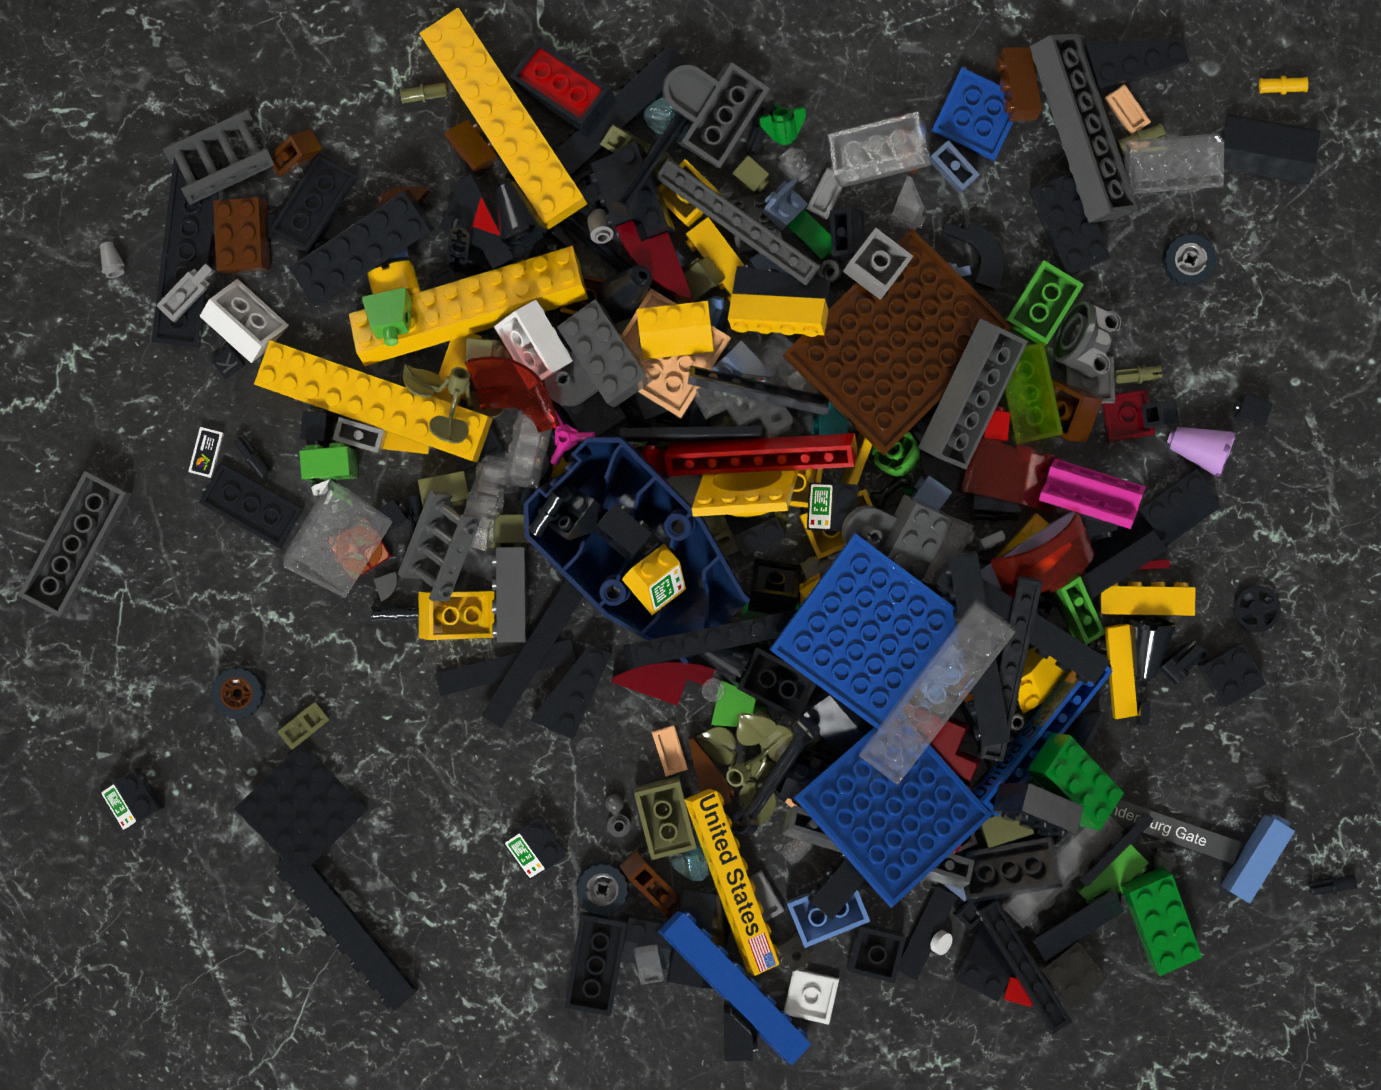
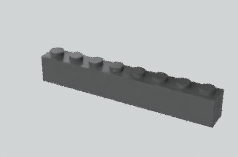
(952, 871)

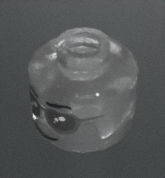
(795, 164)

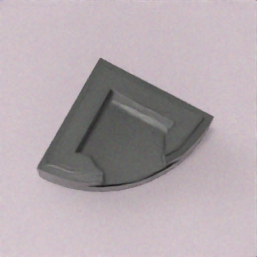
(386, 585)

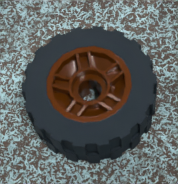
(225, 687)

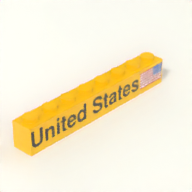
(732, 881)

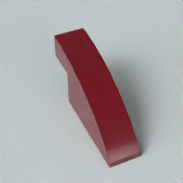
(659, 257)
(664, 679)
(948, 744)

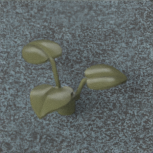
(425, 382)
(751, 731)
(721, 746)

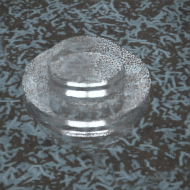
(713, 690)

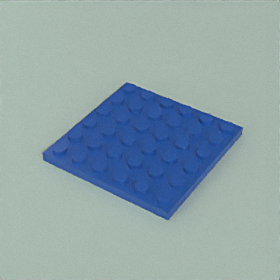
(865, 630)
(889, 828)

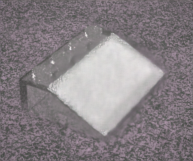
(336, 539)

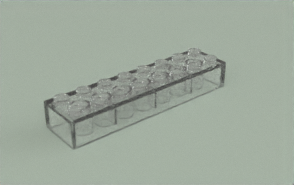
(937, 691)

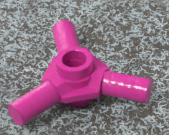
(565, 439)

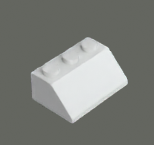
(243, 320)
(533, 340)

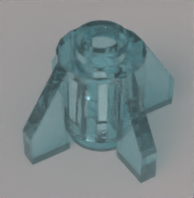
(659, 115)
(692, 864)

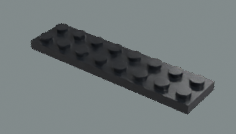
(185, 248)

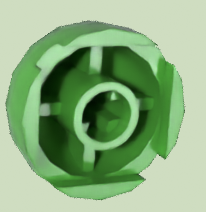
(900, 458)

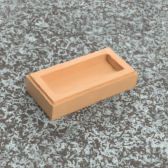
(1127, 109)
(669, 750)

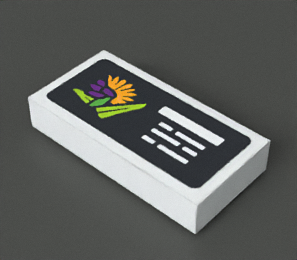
(206, 452)

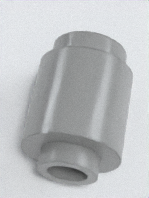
(599, 227)

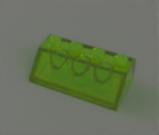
(1032, 398)

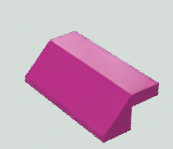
(1092, 493)

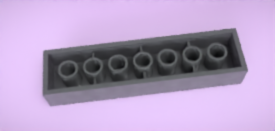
(1083, 127)

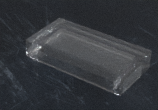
(649, 964)

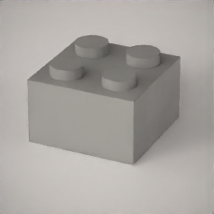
(878, 263)

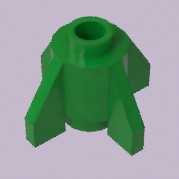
(783, 125)

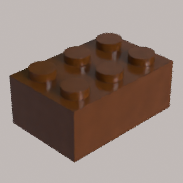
(241, 235)

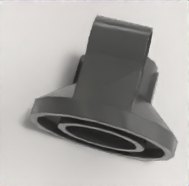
(1085, 338)

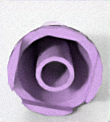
(1203, 447)

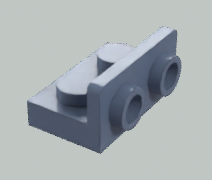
(784, 205)

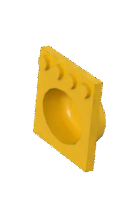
(744, 493)

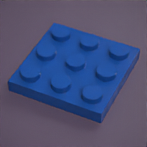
(974, 115)

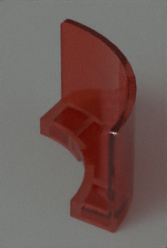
(512, 385)
(1009, 473)
(1052, 561)

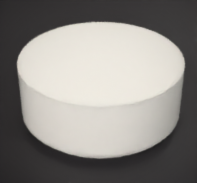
(941, 942)

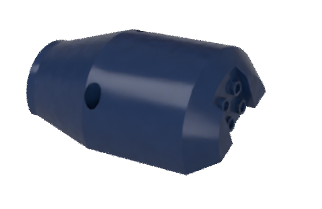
(594, 566)

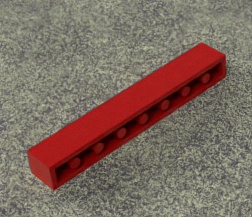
(761, 454)

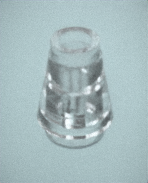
(795, 850)

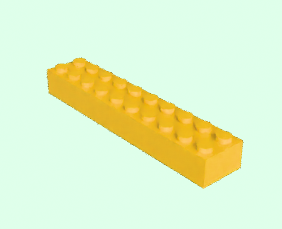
(503, 118)
(476, 304)
(366, 399)

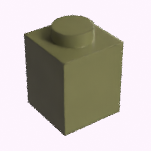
(751, 176)

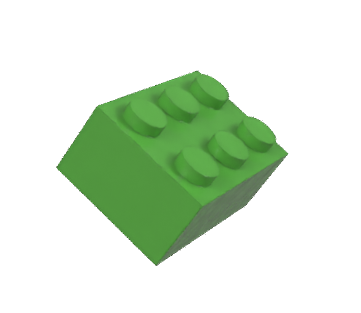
(1044, 303)
(330, 463)

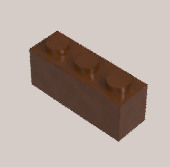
(1019, 84)

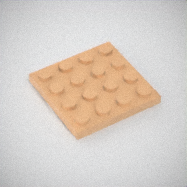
(670, 374)

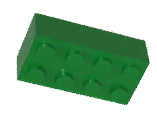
(1073, 775)
(1161, 921)

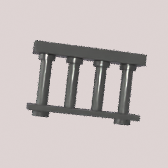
(218, 179)
(422, 544)

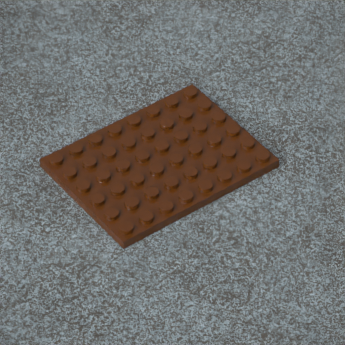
(896, 354)

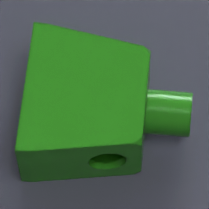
(389, 314)
(733, 703)

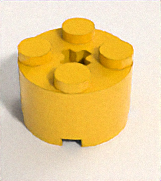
(396, 276)

